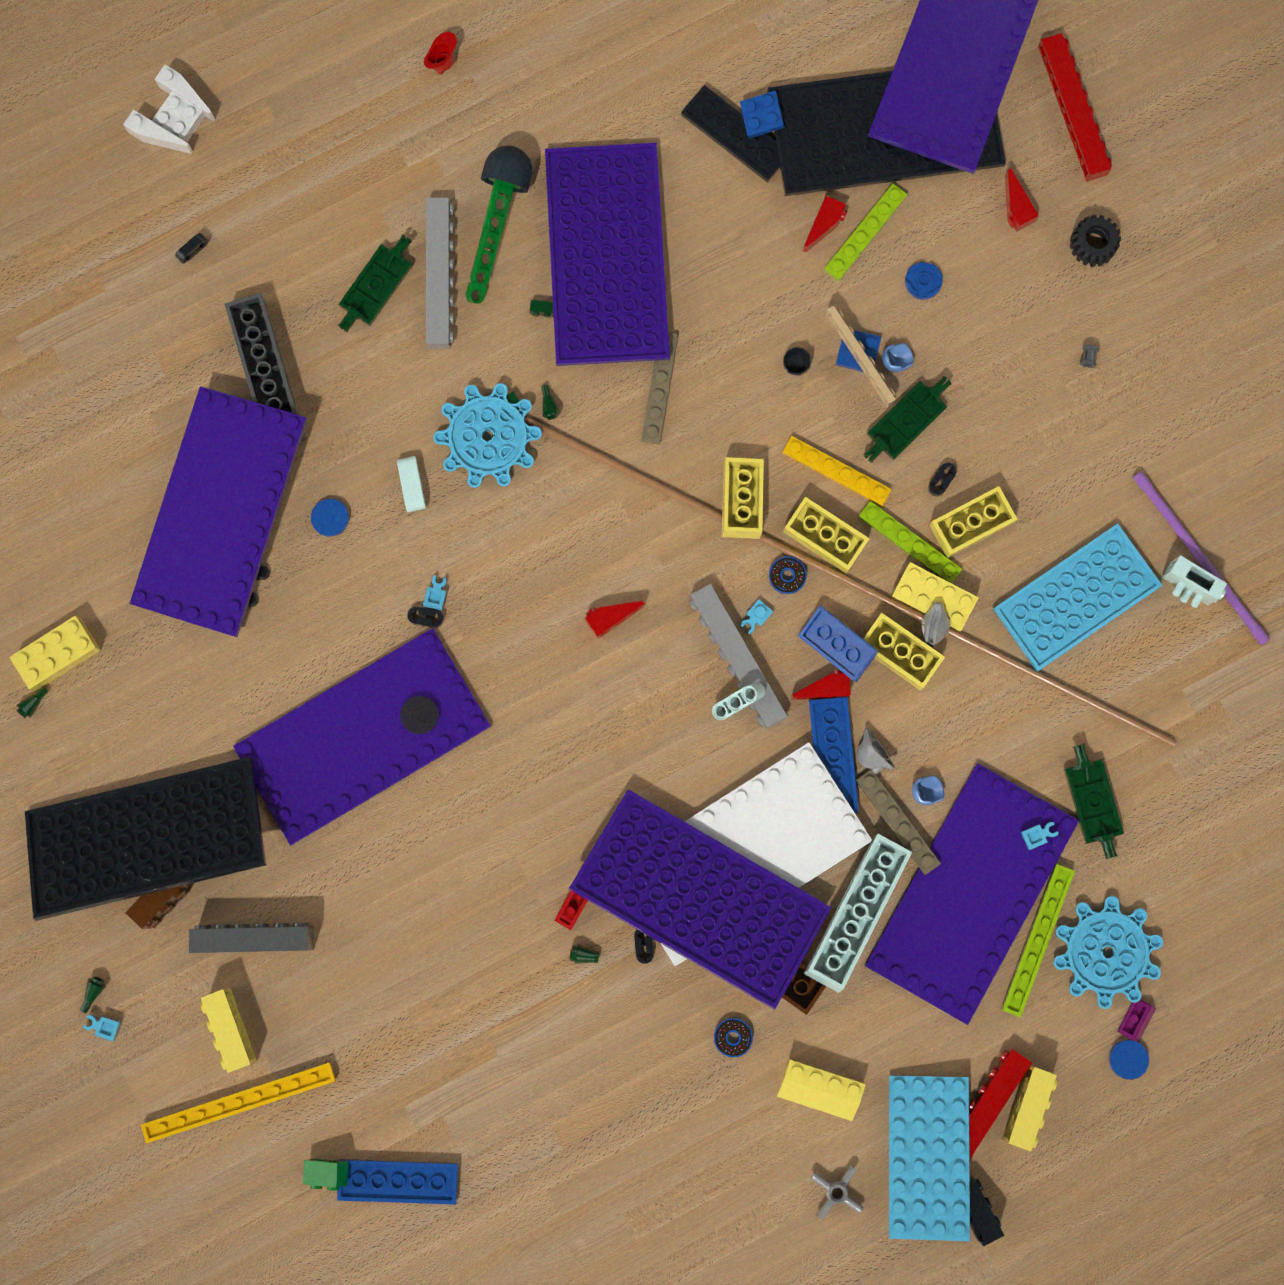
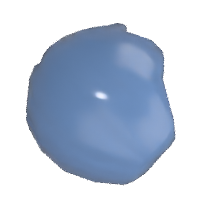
(897, 358)
(928, 790)

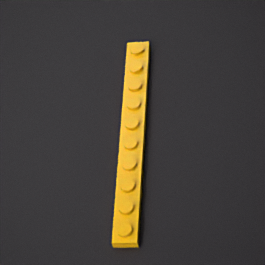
(238, 1102)

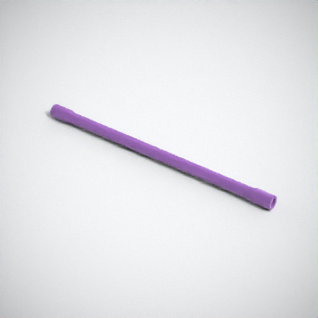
(1146, 486)

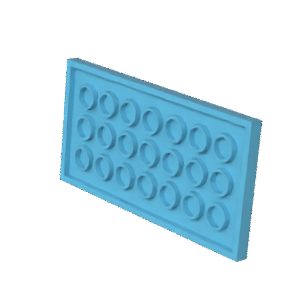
(1077, 597)
(929, 1158)

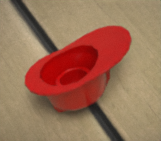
(440, 54)

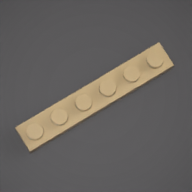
(857, 350)

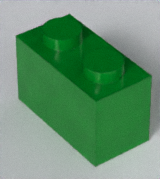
(325, 1173)

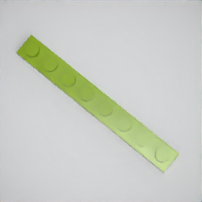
(1038, 940)

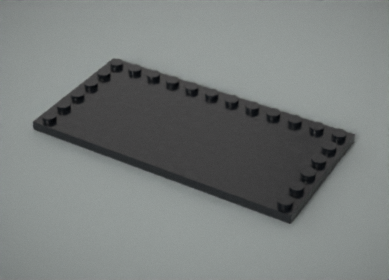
(829, 142)
(144, 838)

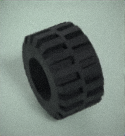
(1097, 226)

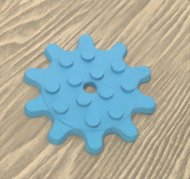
(470, 423)
(1129, 957)

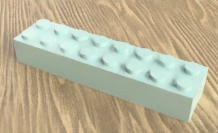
(858, 913)

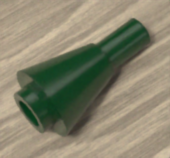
(550, 409)
(29, 705)
(93, 989)

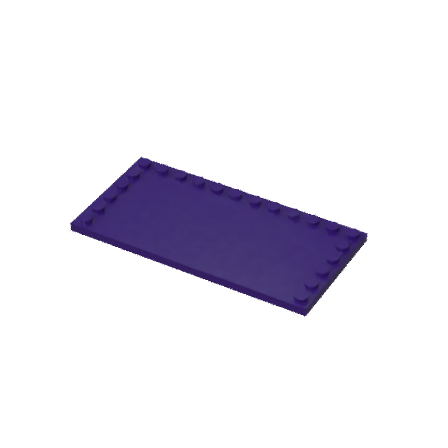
(952, 78)
(606, 254)
(218, 511)
(353, 739)
(700, 899)
(970, 907)

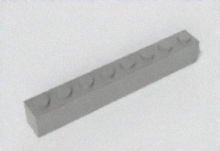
(438, 273)
(736, 653)

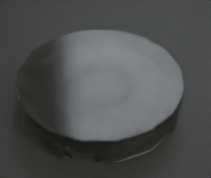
(419, 715)

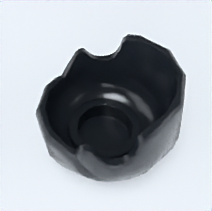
(797, 361)

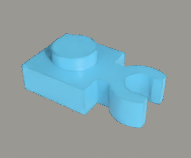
(435, 596)
(757, 615)
(1037, 836)
(105, 1027)

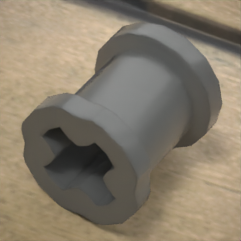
(1089, 356)

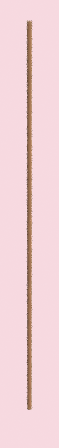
(855, 584)

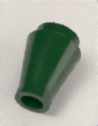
(583, 955)

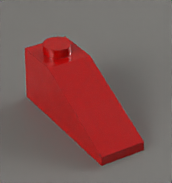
(1019, 207)
(827, 220)
(609, 617)
(831, 686)
(571, 910)

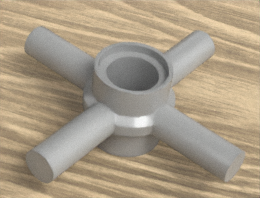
(843, 1198)

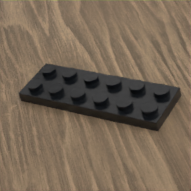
(728, 130)

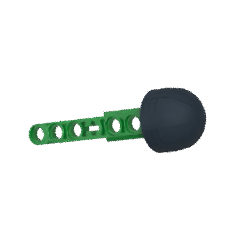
(508, 172)

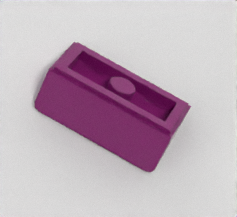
(1136, 1020)

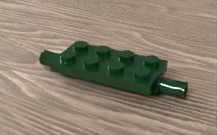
(375, 284)
(907, 420)
(1094, 801)

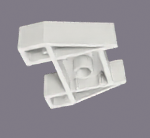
(175, 119)

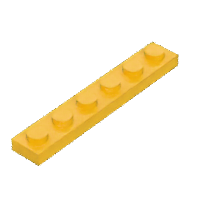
(836, 471)

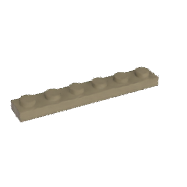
(658, 395)
(898, 822)

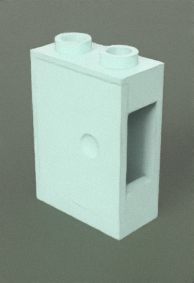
(1194, 582)

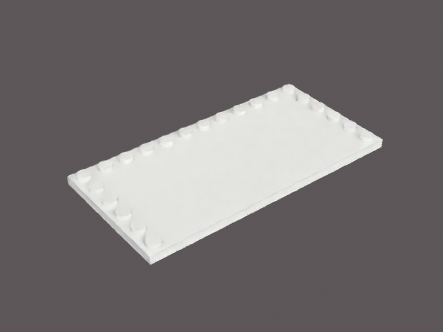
(785, 821)

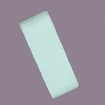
(411, 484)
(746, 699)

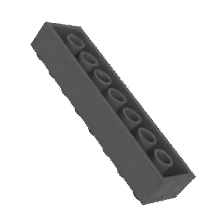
(260, 353)

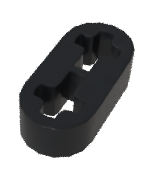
(191, 248)
(938, 477)
(424, 621)
(638, 947)

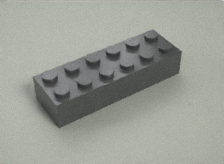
(248, 939)

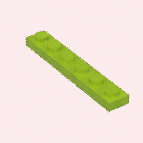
(865, 232)
(909, 542)

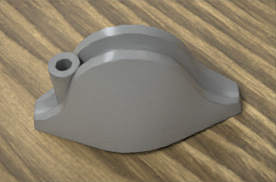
(935, 624)
(872, 754)

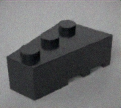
(982, 1220)

